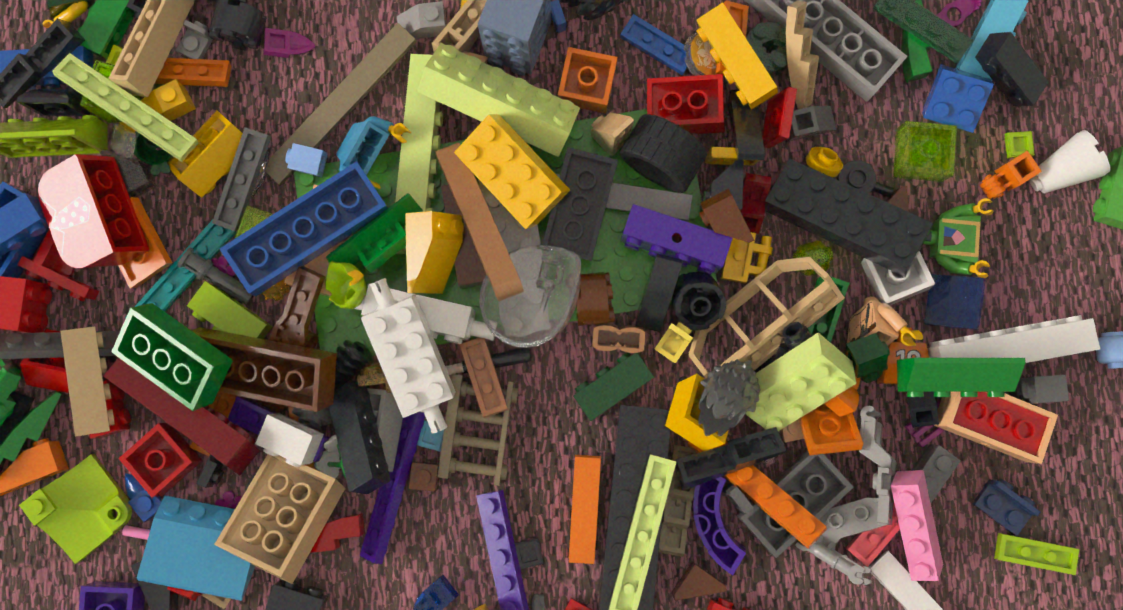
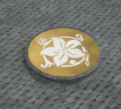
(698, 56)

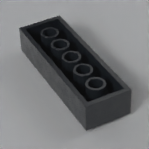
(848, 217)

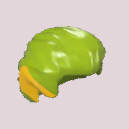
(345, 284)

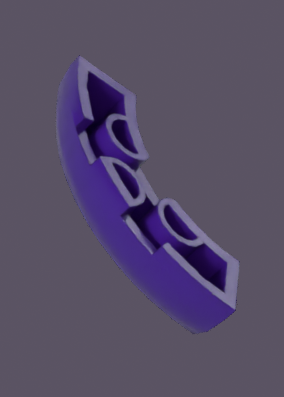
(711, 527)

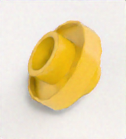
(824, 161)

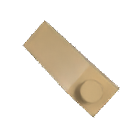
(463, 28)
(612, 131)

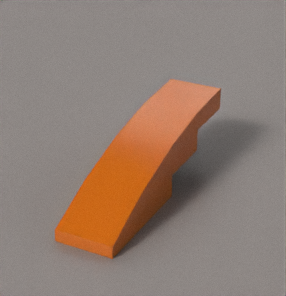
(584, 509)

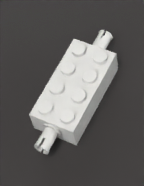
(444, 318)
(408, 355)

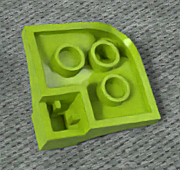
(80, 508)

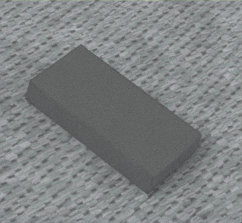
(737, 498)

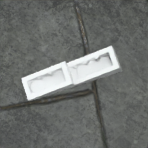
(899, 584)

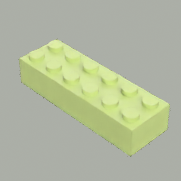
(484, 90)

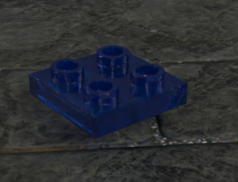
(955, 302)

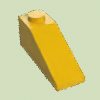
(169, 100)

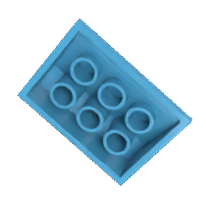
(184, 554)

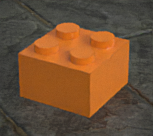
(587, 79)

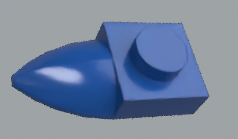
(140, 500)

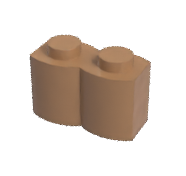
(626, 338)

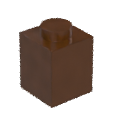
(424, 476)

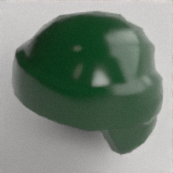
(146, 151)

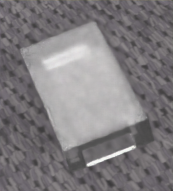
(123, 141)

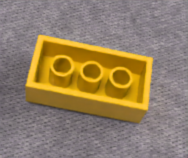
(512, 171)

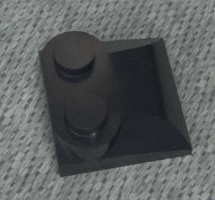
(53, 102)

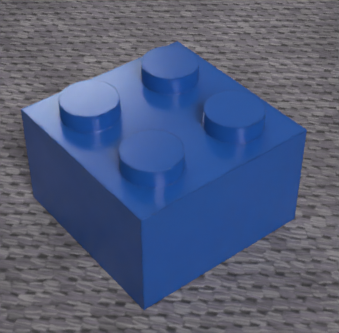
(957, 98)

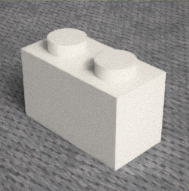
(289, 439)

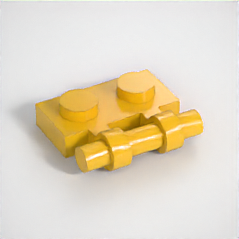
(739, 257)

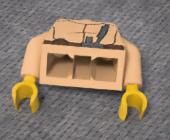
(882, 320)

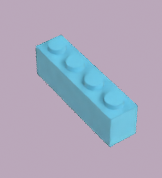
(998, 18)

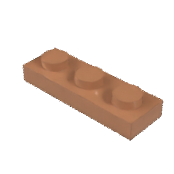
(483, 377)

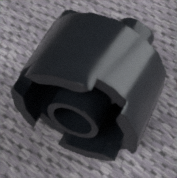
(237, 24)
(698, 300)

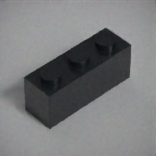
(1011, 69)

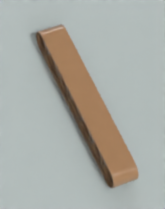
(480, 224)

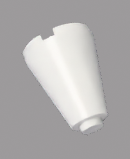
(1072, 164)

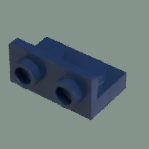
(1005, 506)

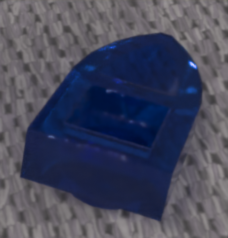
(436, 596)

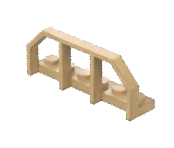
(767, 342)

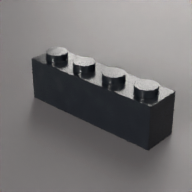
(358, 439)

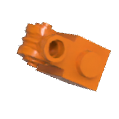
(1010, 175)

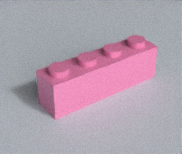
(917, 525)

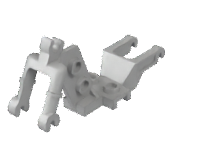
(863, 513)

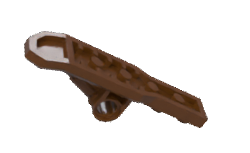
(297, 315)

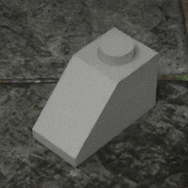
(424, 20)

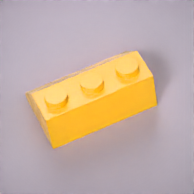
(211, 157)

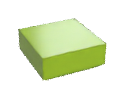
(1019, 143)

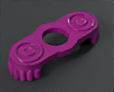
(965, 8)

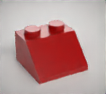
(45, 372)

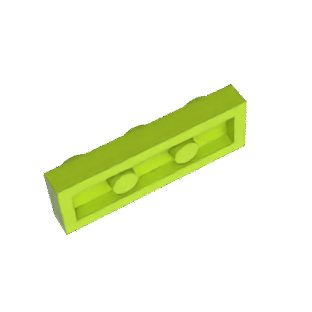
(1036, 554)

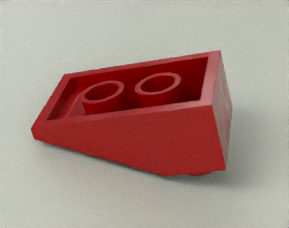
(689, 102)

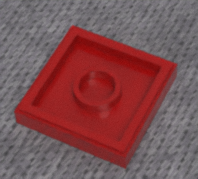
(779, 117)

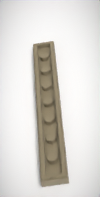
(344, 98)

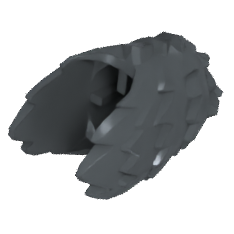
(728, 396)

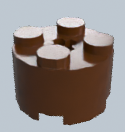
(594, 299)

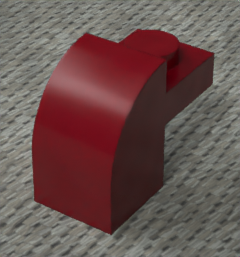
(753, 202)

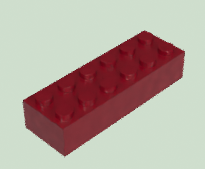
(202, 426)

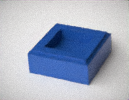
(558, 16)

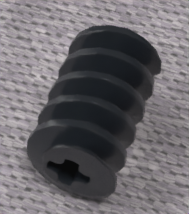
(350, 361)

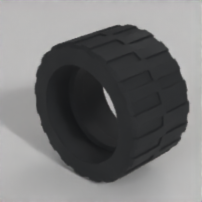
(663, 153)

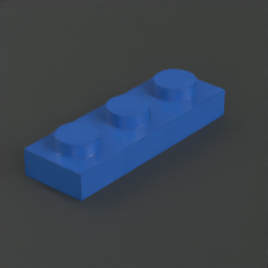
(655, 44)

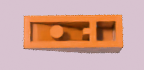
(33, 465)

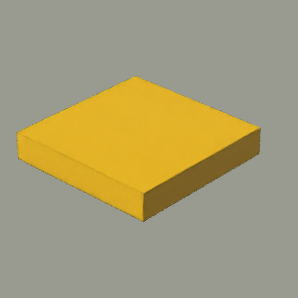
(725, 156)

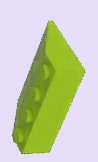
(53, 137)

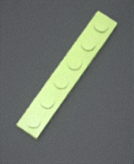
(125, 107)
(642, 534)

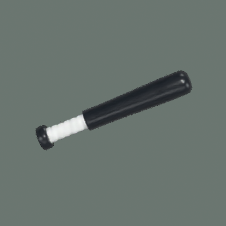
(500, 359)

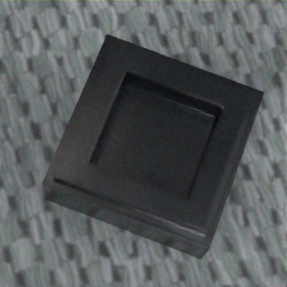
(529, 553)

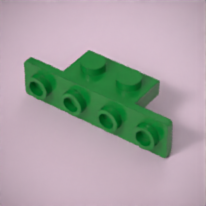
(379, 238)

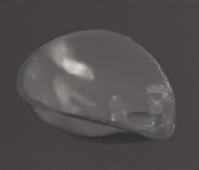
(549, 297)

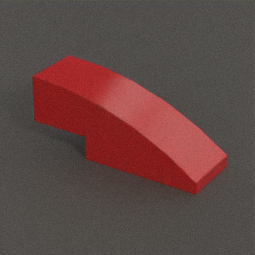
(337, 529)

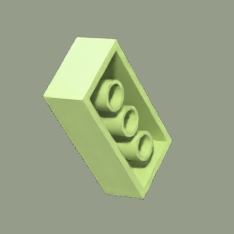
(801, 382)

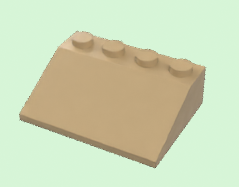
(280, 517)

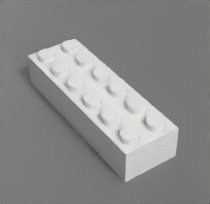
(1029, 341)

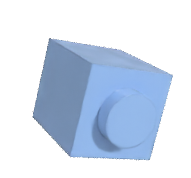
(306, 159)

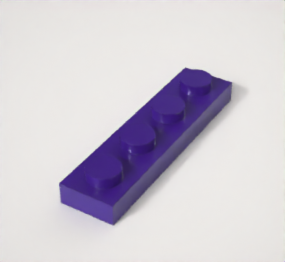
(252, 417)

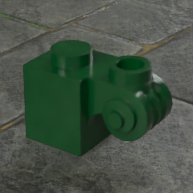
(868, 357)

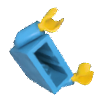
(365, 142)

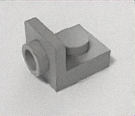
(195, 40)

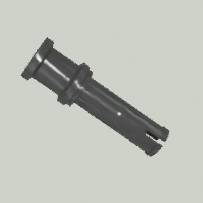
(206, 270)

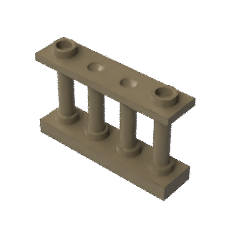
(452, 438)

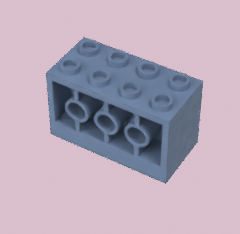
(514, 32)

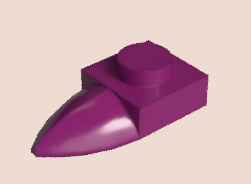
(285, 43)

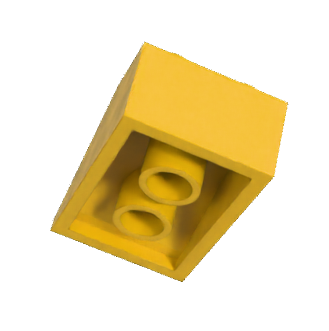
(431, 249)

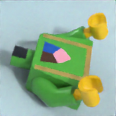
(956, 239)

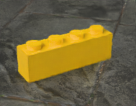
(737, 57)

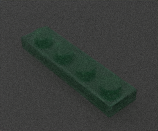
(926, 27)

